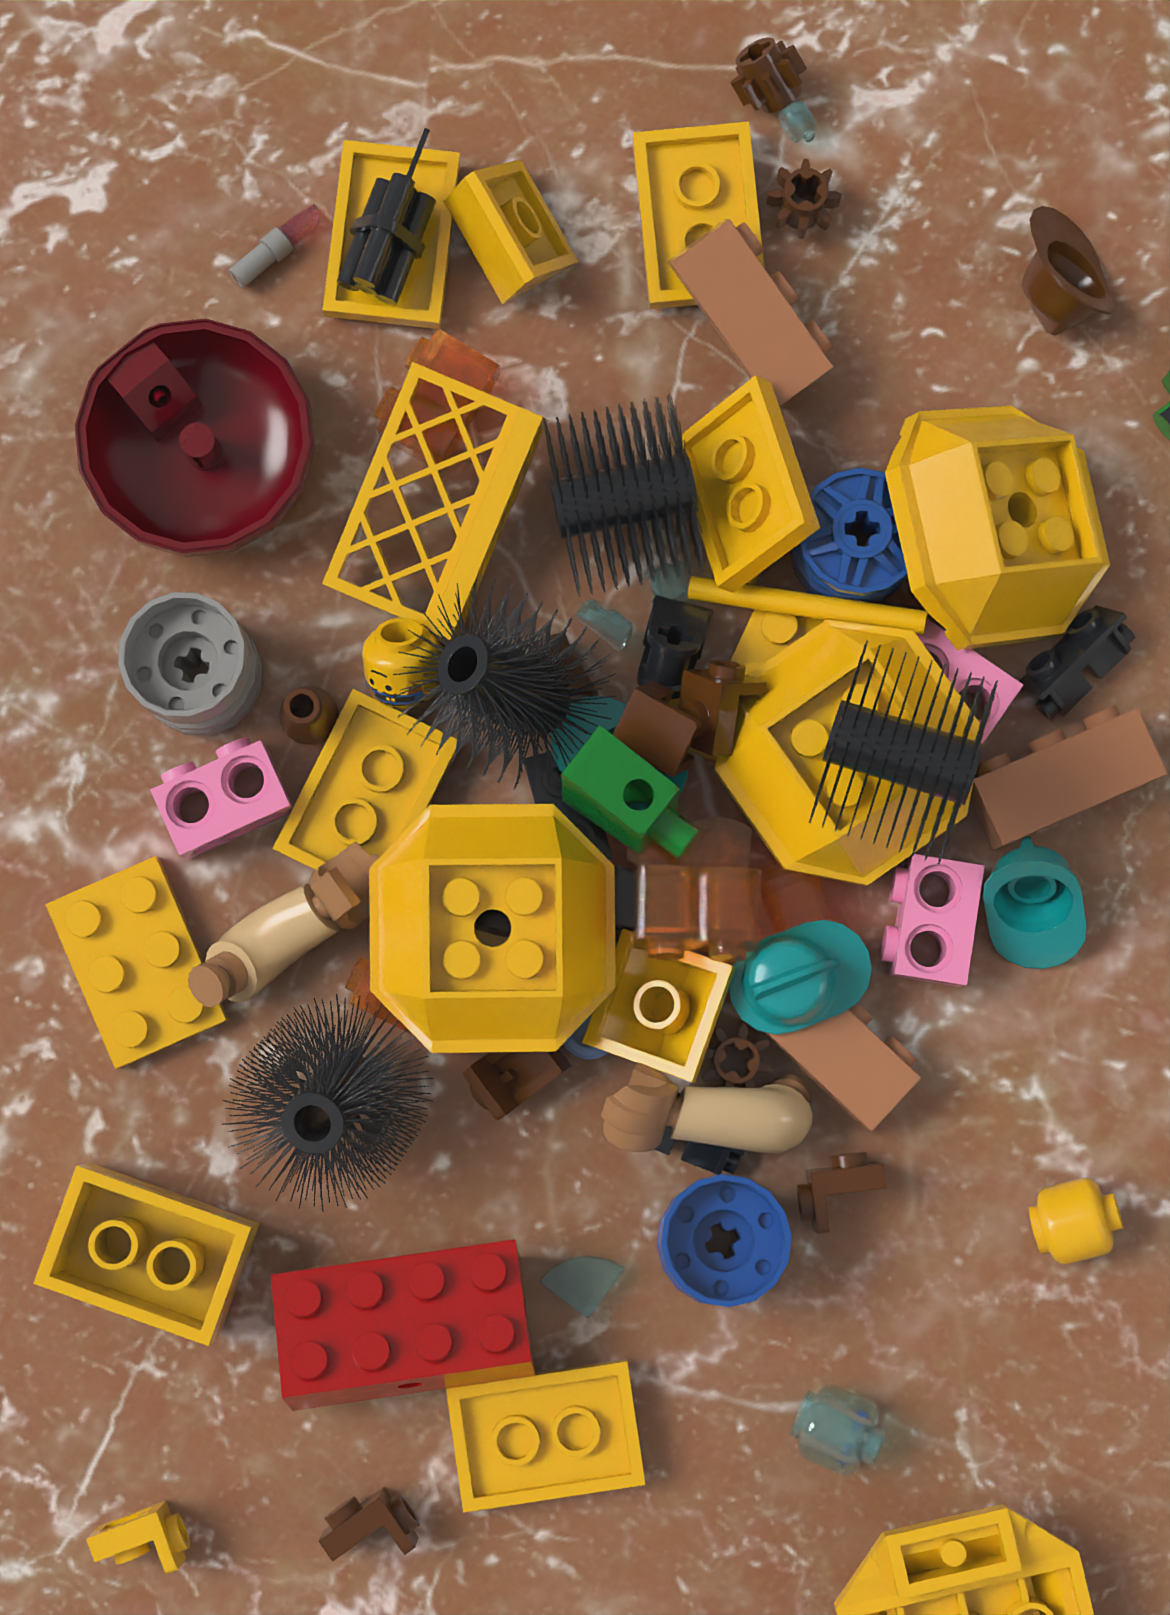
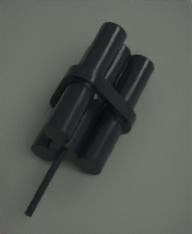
(388, 235)

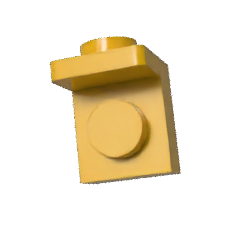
(129, 1537)

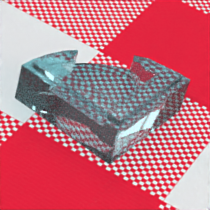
(608, 625)
(583, 1281)

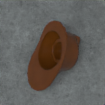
(1064, 274)

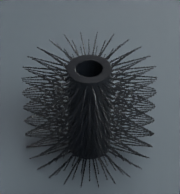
(627, 494)
(504, 685)
(905, 753)
(329, 1101)

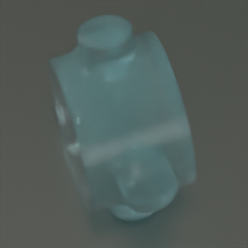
(798, 122)
(671, 588)

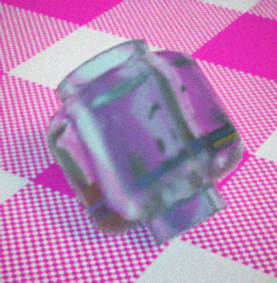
(838, 1430)

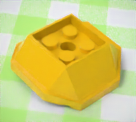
(995, 524)
(784, 738)
(483, 996)
(969, 1566)

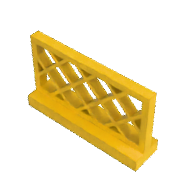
(483, 520)

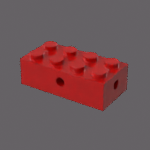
(401, 1325)

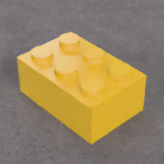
(146, 1253)

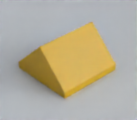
(509, 228)
(660, 1009)

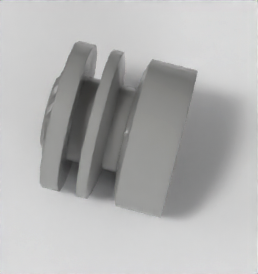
(178, 635)

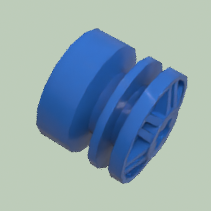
(831, 560)
(756, 1256)

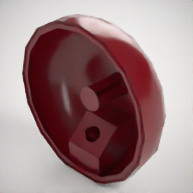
(195, 437)

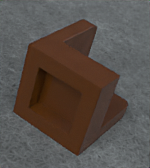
(657, 729)

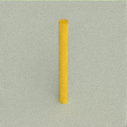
(809, 605)

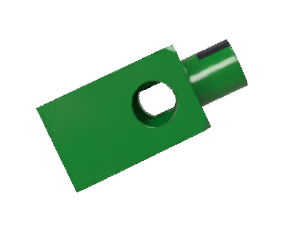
(608, 779)

